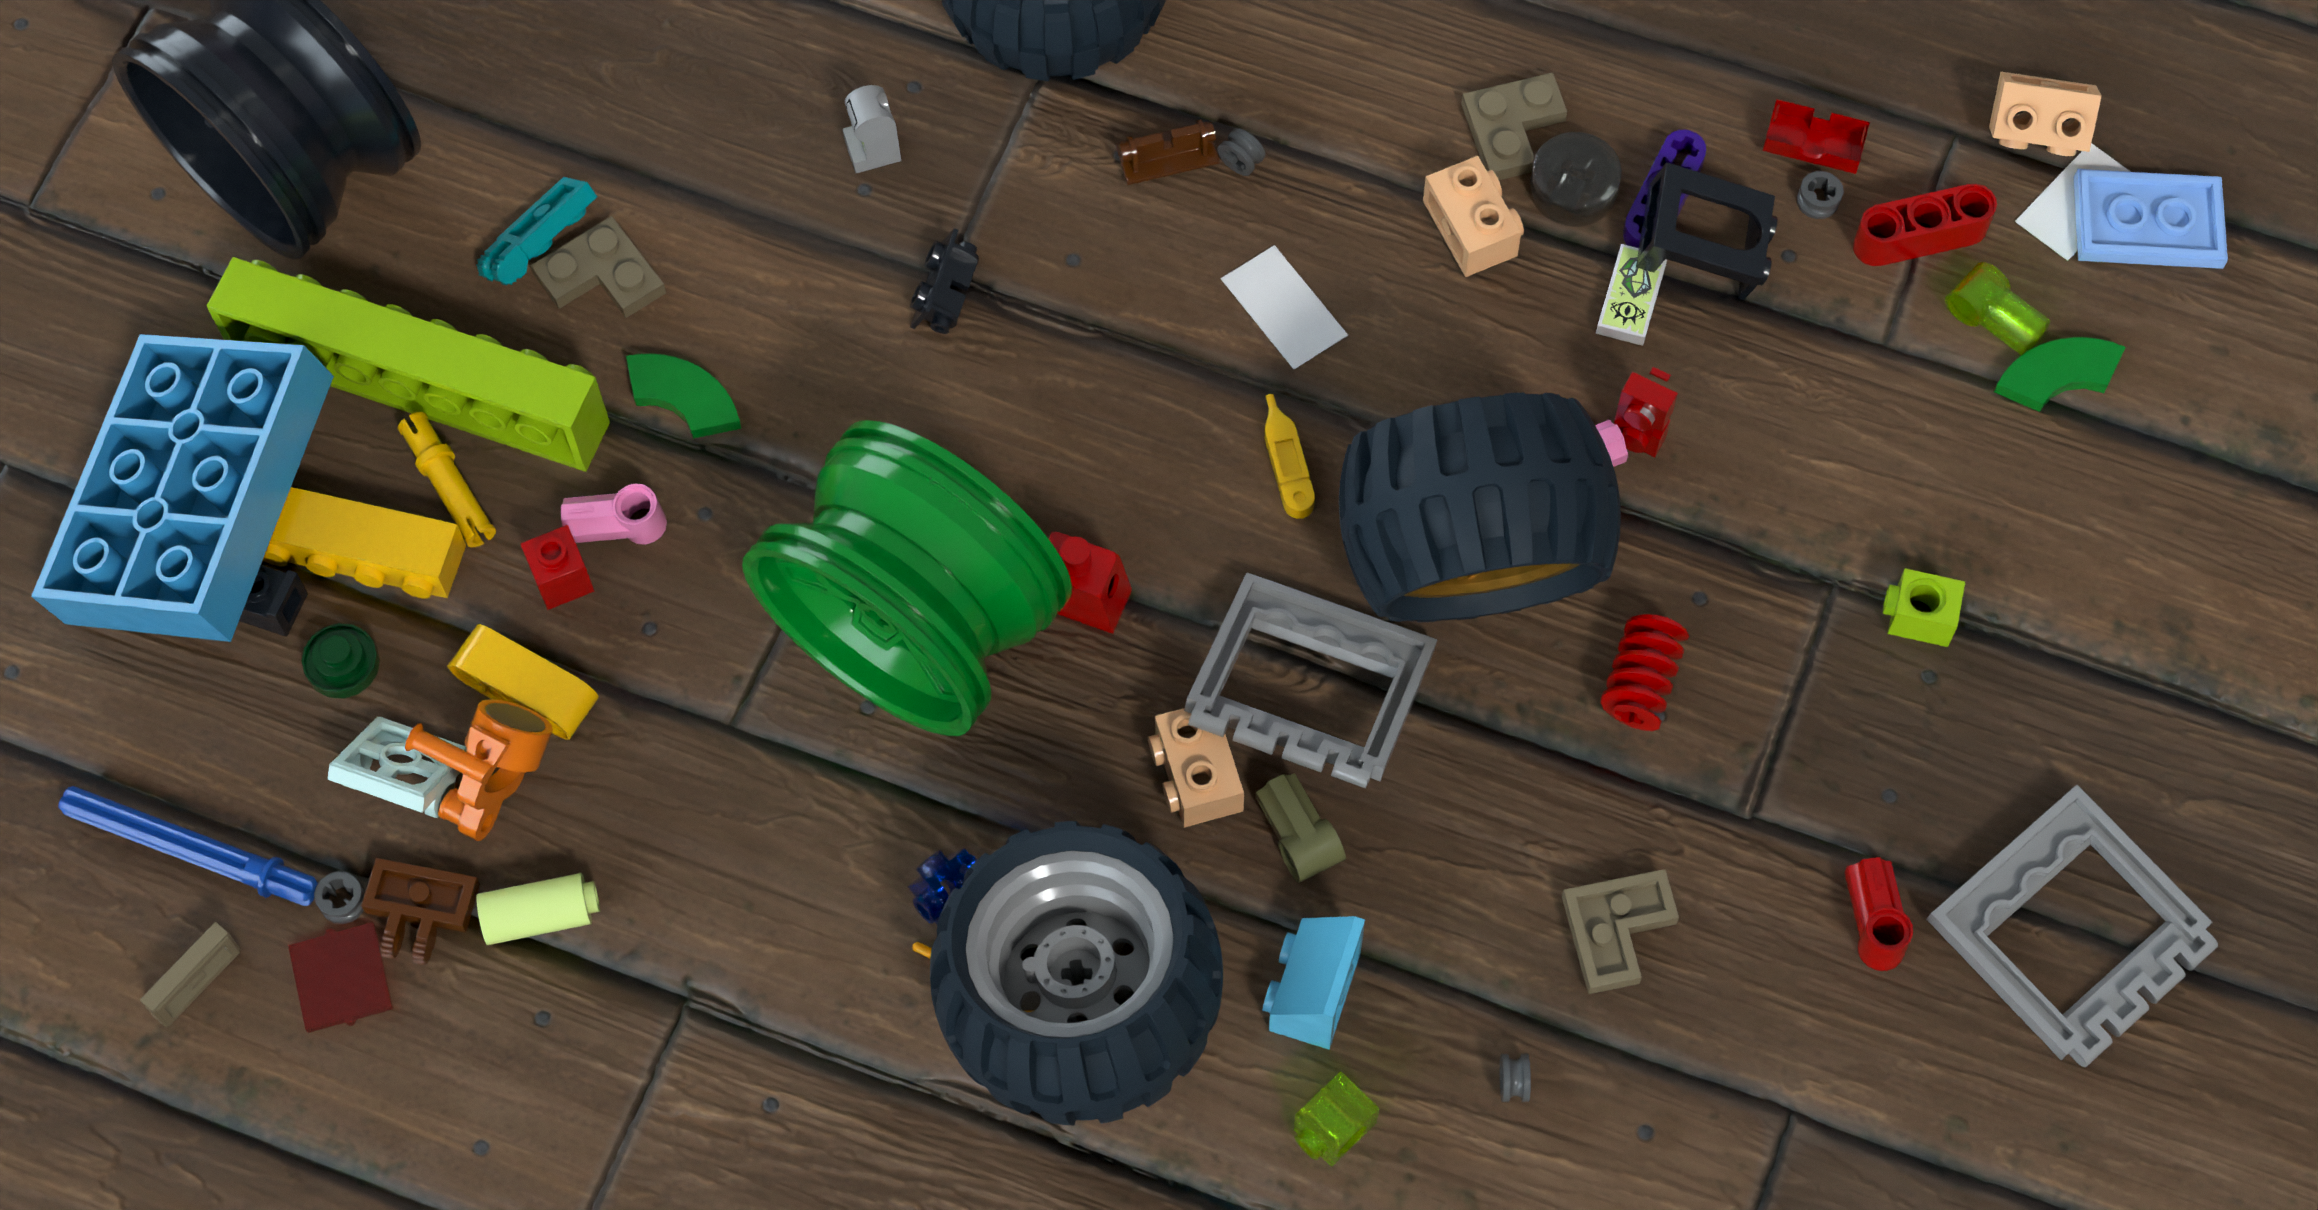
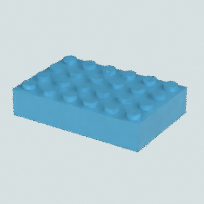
(184, 486)

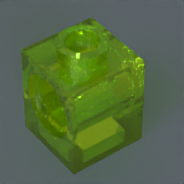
(1334, 1120)

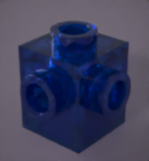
(938, 868)

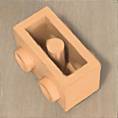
(2045, 109)
(1473, 215)
(1199, 770)

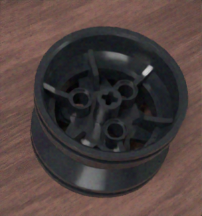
(269, 112)

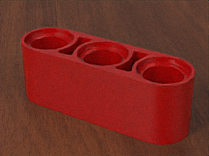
(1939, 209)

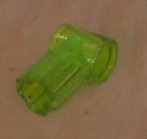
(1986, 300)

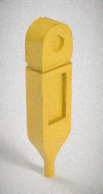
(1288, 462)

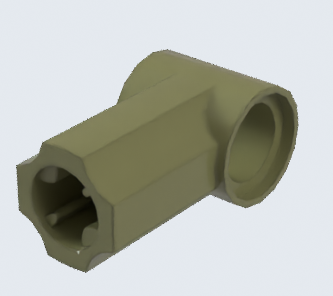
(1304, 839)

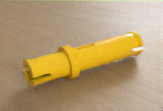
(437, 463)

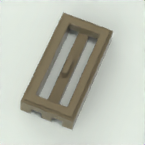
(191, 975)

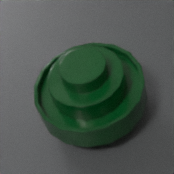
(340, 660)

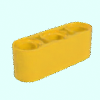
(517, 675)

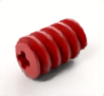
(1643, 671)

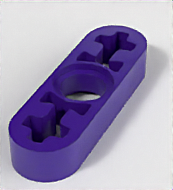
(1671, 147)

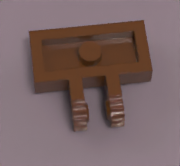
(421, 897)

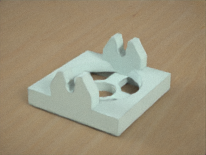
(378, 742)

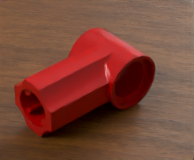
(1878, 910)

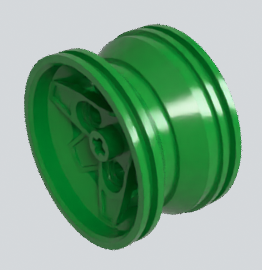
(908, 576)

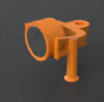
(499, 737)

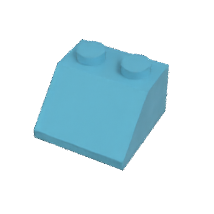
(1315, 979)

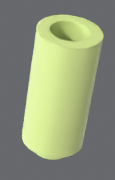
(536, 908)

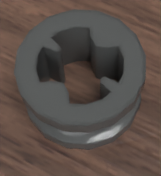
(1241, 152)
(1807, 198)
(328, 886)
(1515, 1077)

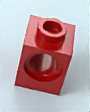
(557, 567)

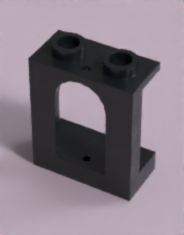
(1662, 242)

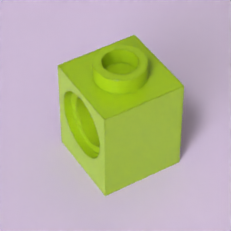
(1938, 592)

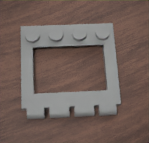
(1327, 630)
(2020, 873)

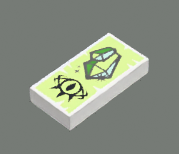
(1629, 298)

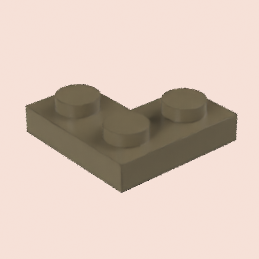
(1504, 113)
(604, 258)
(1606, 915)

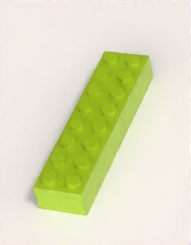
(418, 363)

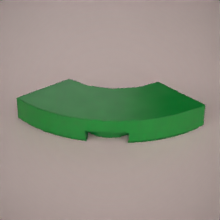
(2058, 368)
(685, 391)

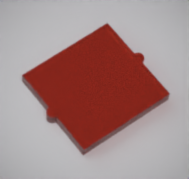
(340, 977)

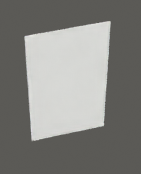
(2053, 214)
(1284, 307)

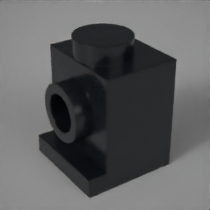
(276, 603)

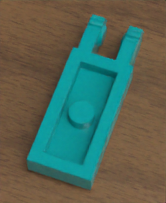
(534, 230)

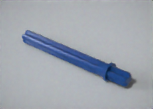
(251, 869)

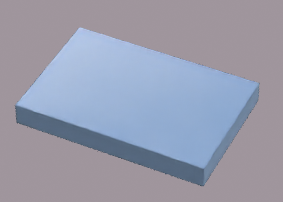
(2150, 218)

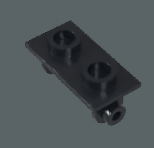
(935, 299)

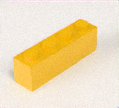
(367, 543)

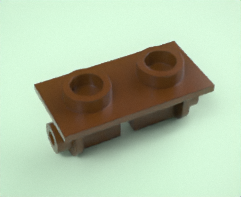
(1168, 152)

